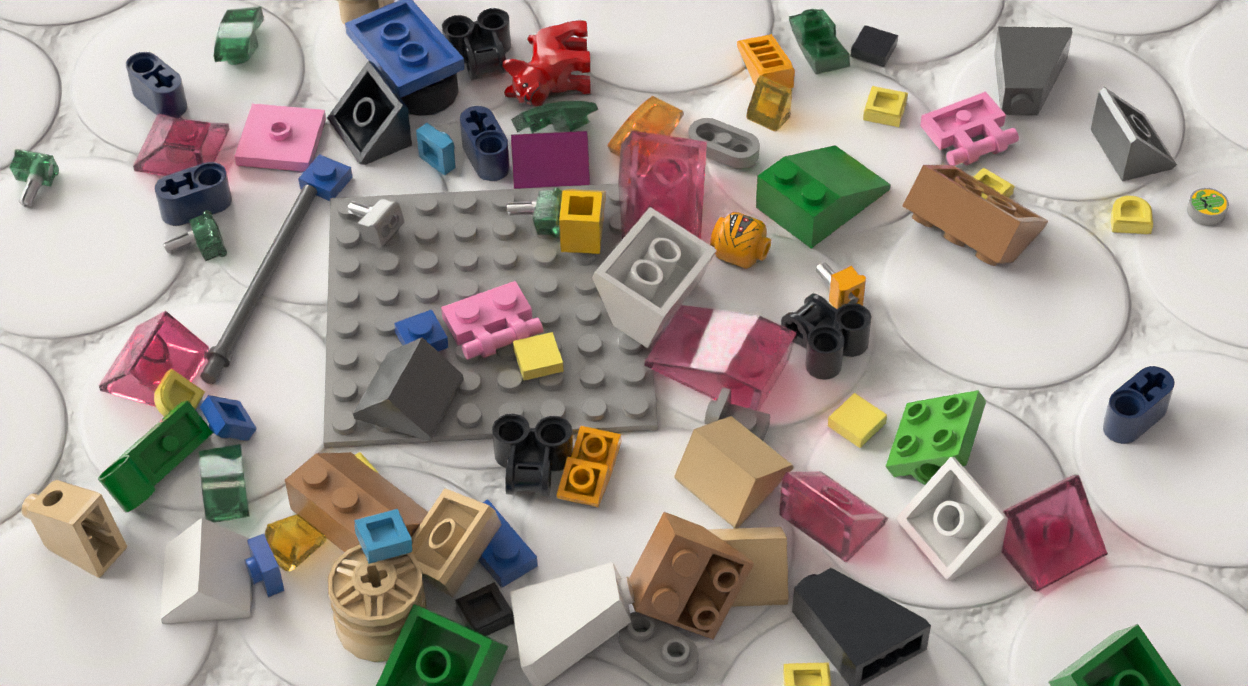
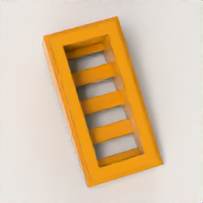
(766, 58)

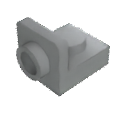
(753, 420)

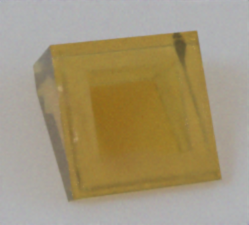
(770, 104)
(293, 540)

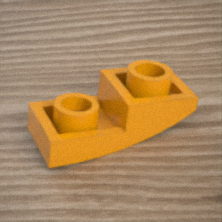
(589, 466)

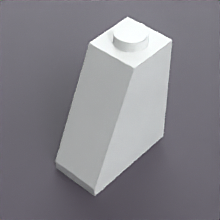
(568, 619)

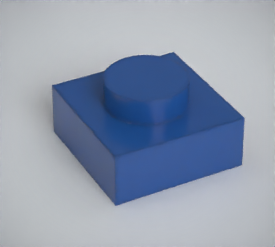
(326, 176)
(422, 326)
(228, 418)
(263, 566)

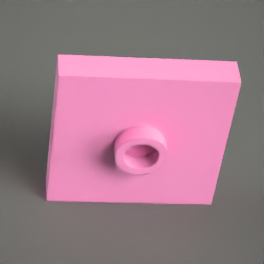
(280, 137)

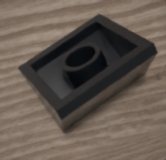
(371, 117)

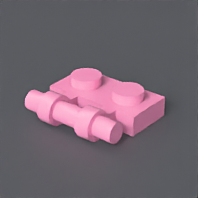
(965, 120)
(488, 313)

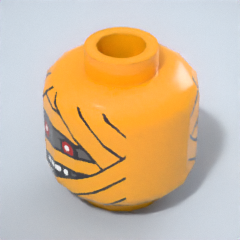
(740, 240)

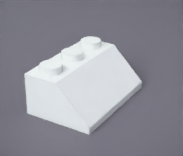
(651, 275)

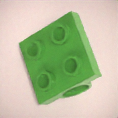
(933, 433)

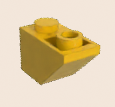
(581, 220)

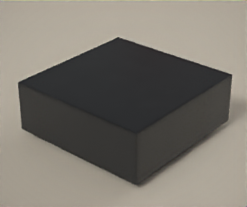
(874, 45)
(485, 610)

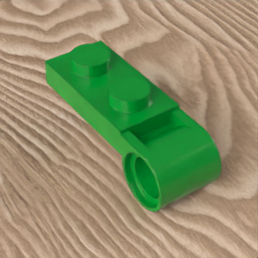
(154, 455)

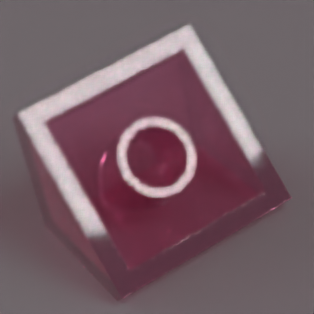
(151, 352)
(828, 512)
(1052, 534)

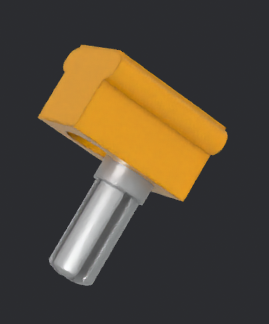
(844, 285)

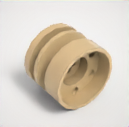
(373, 601)

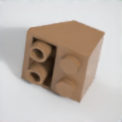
(688, 576)

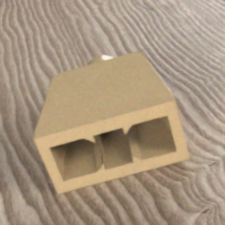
(76, 526)

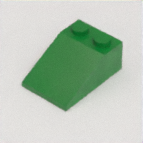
(817, 192)
(441, 653)
(1119, 660)

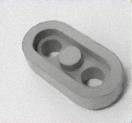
(726, 142)
(656, 644)

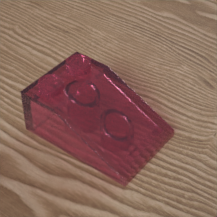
(662, 175)
(721, 350)

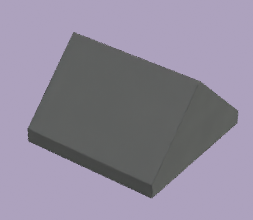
(1128, 138)
(410, 391)

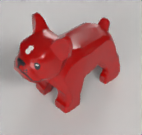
(551, 66)

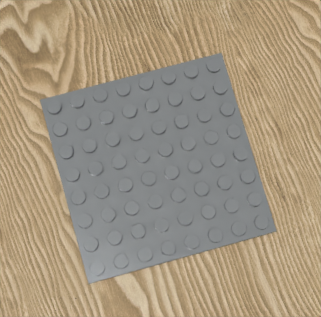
(454, 250)

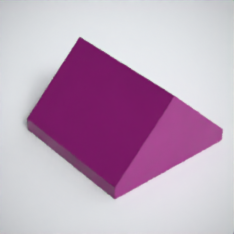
(550, 159)

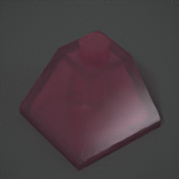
(179, 144)

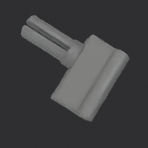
(378, 221)

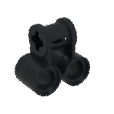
(481, 41)
(829, 333)
(531, 452)

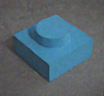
(436, 148)
(383, 536)

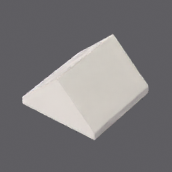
(954, 522)
(206, 575)

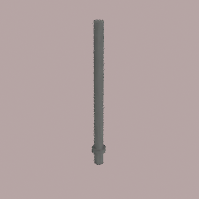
(220, 355)

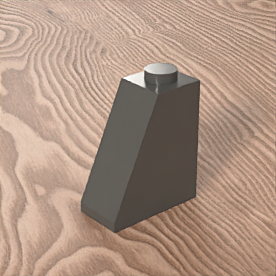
(1029, 65)

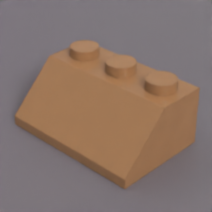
(953, 202)
(341, 488)

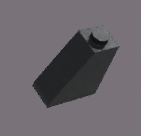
(857, 626)

